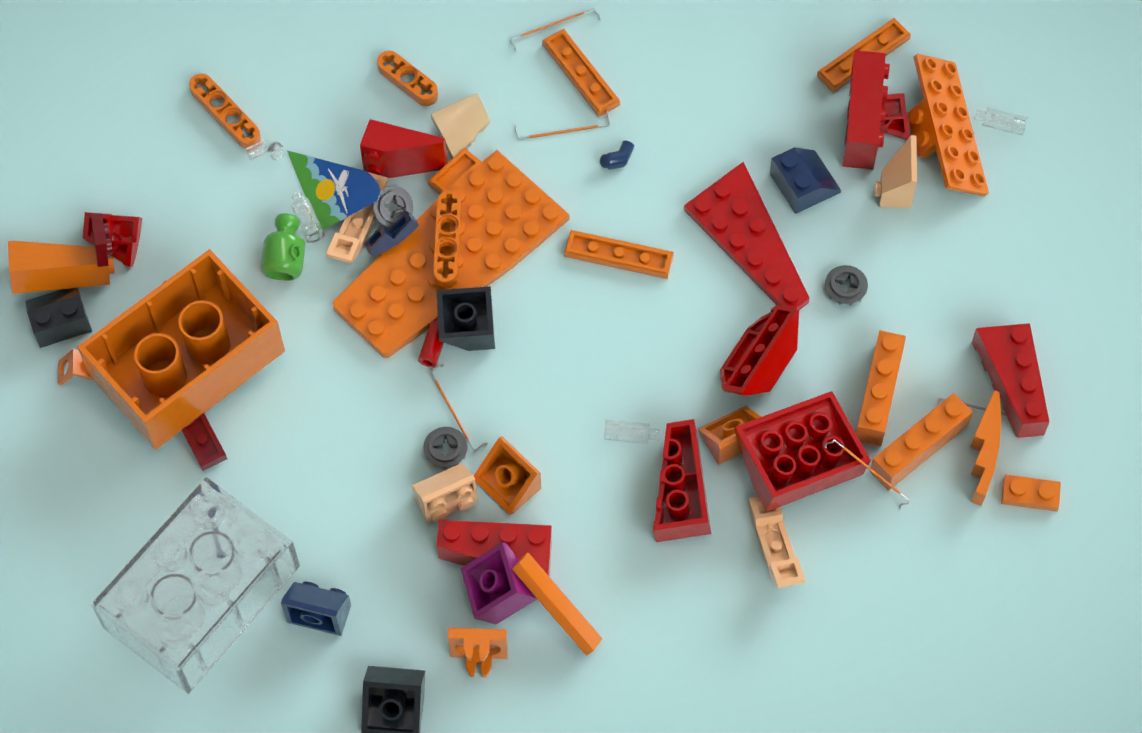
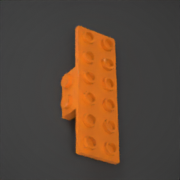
(945, 126)

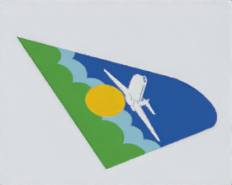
(334, 188)

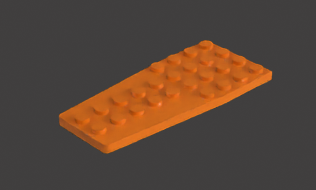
(500, 225)

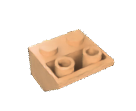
(445, 493)

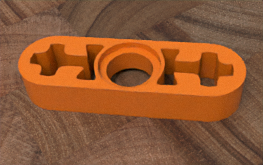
(404, 67)

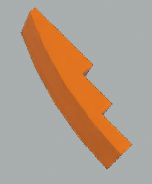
(987, 442)

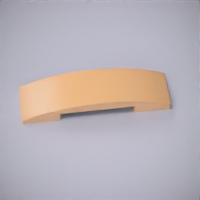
(354, 231)
(776, 545)

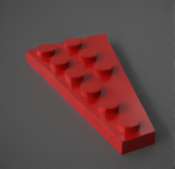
(741, 226)

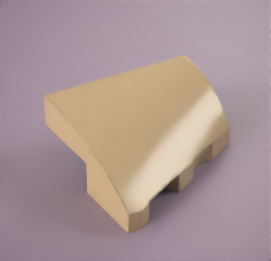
(461, 123)

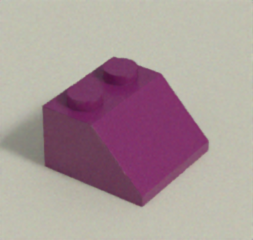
(494, 587)

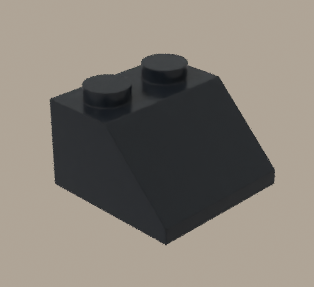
(57, 316)
(466, 318)
(392, 700)

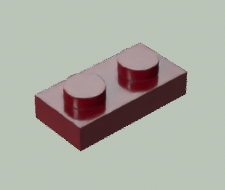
(102, 240)
(204, 443)

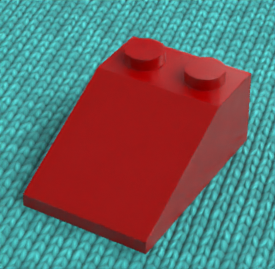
(400, 151)

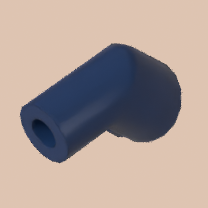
(618, 158)

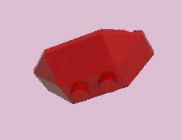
(762, 353)

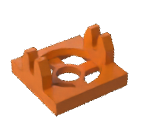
(477, 647)

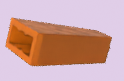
(54, 267)

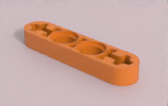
(221, 113)
(447, 239)

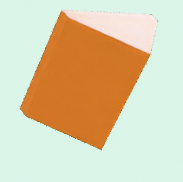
(720, 434)
(508, 476)

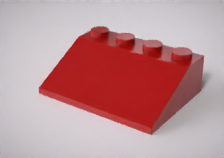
(789, 455)

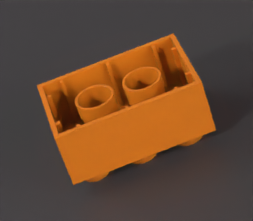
(182, 348)

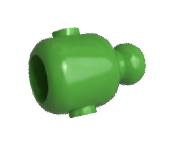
(283, 250)

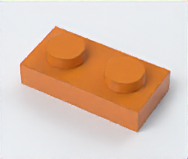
(1031, 492)

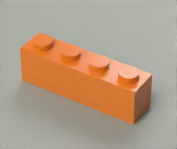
(880, 387)
(921, 441)

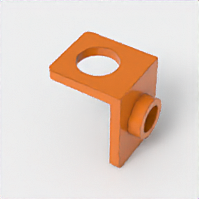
(75, 367)

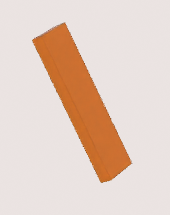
(883, 40)
(581, 72)
(619, 254)
(557, 604)

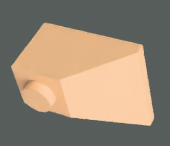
(899, 178)

